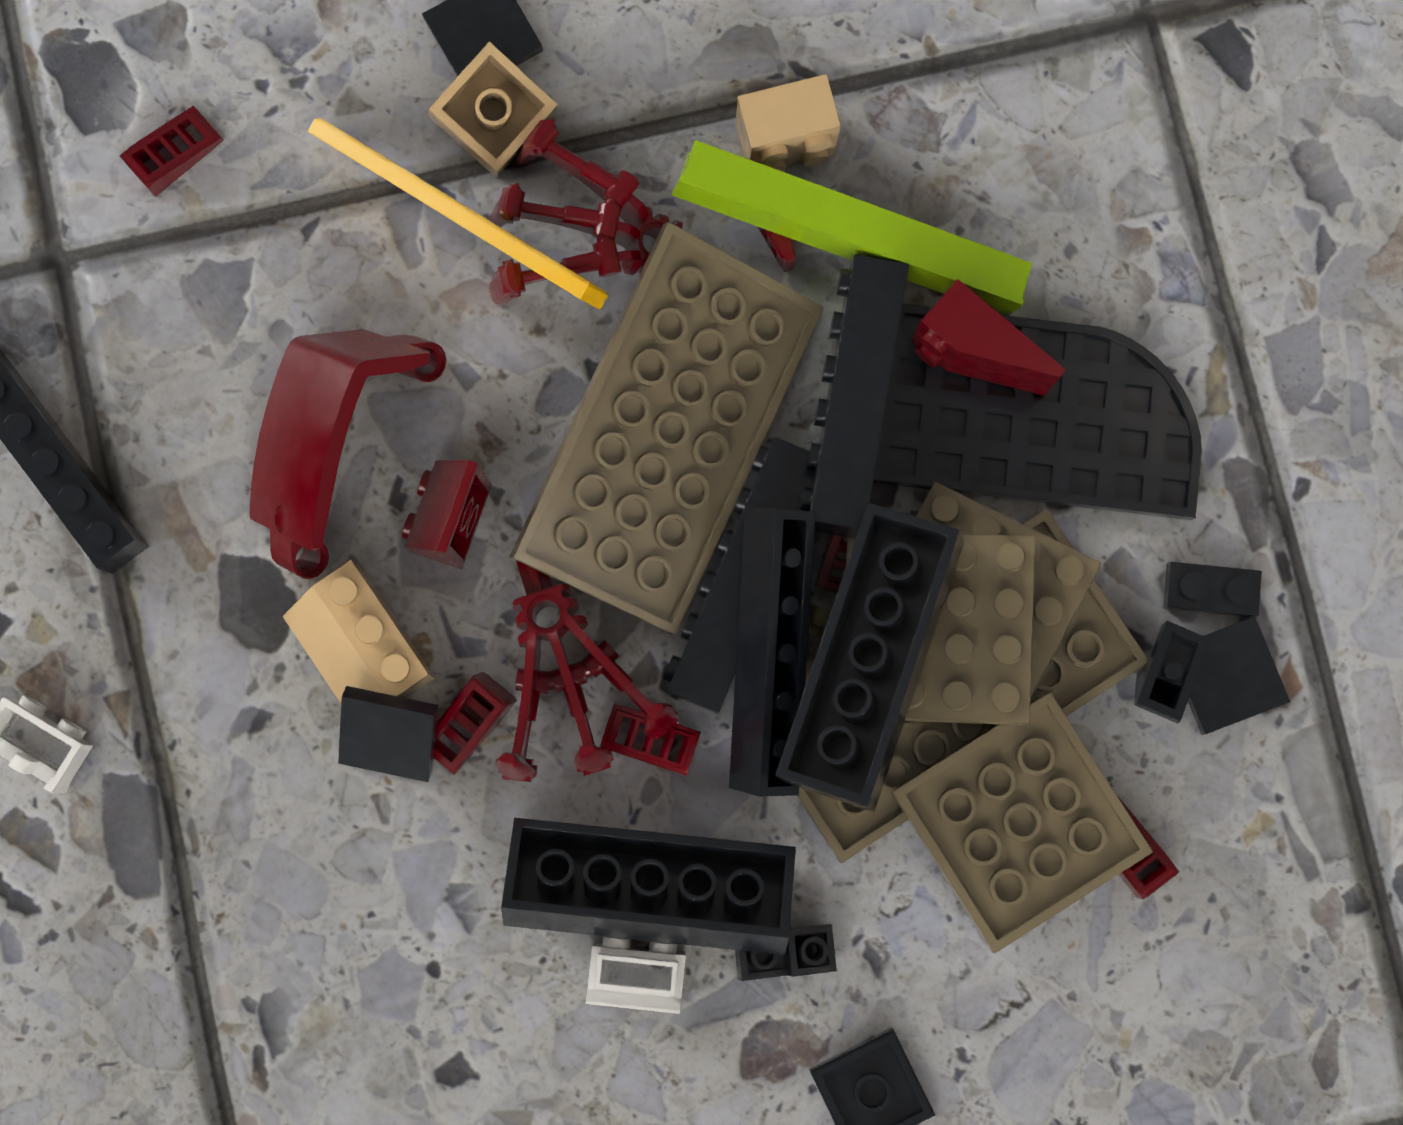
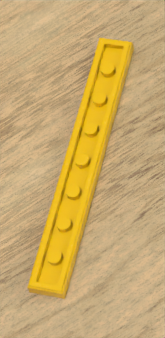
(459, 213)

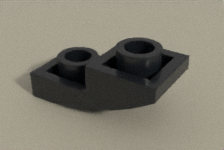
(807, 953)

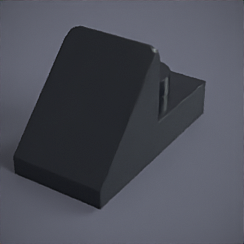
(1170, 672)

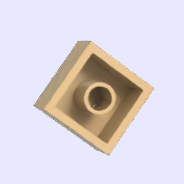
(491, 109)
(789, 124)

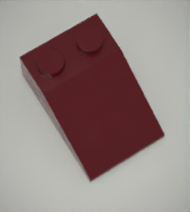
(978, 342)
(447, 512)

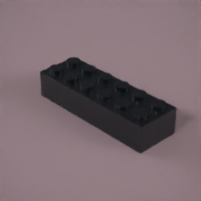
(870, 657)
(649, 886)

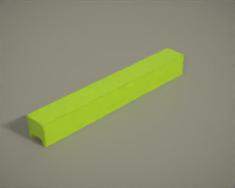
(848, 226)

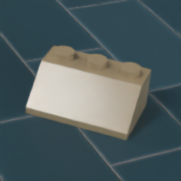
(356, 636)

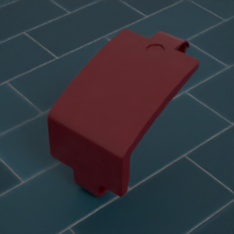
(308, 428)

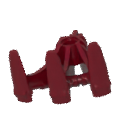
(601, 223)
(566, 678)

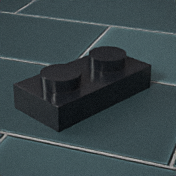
(1212, 589)

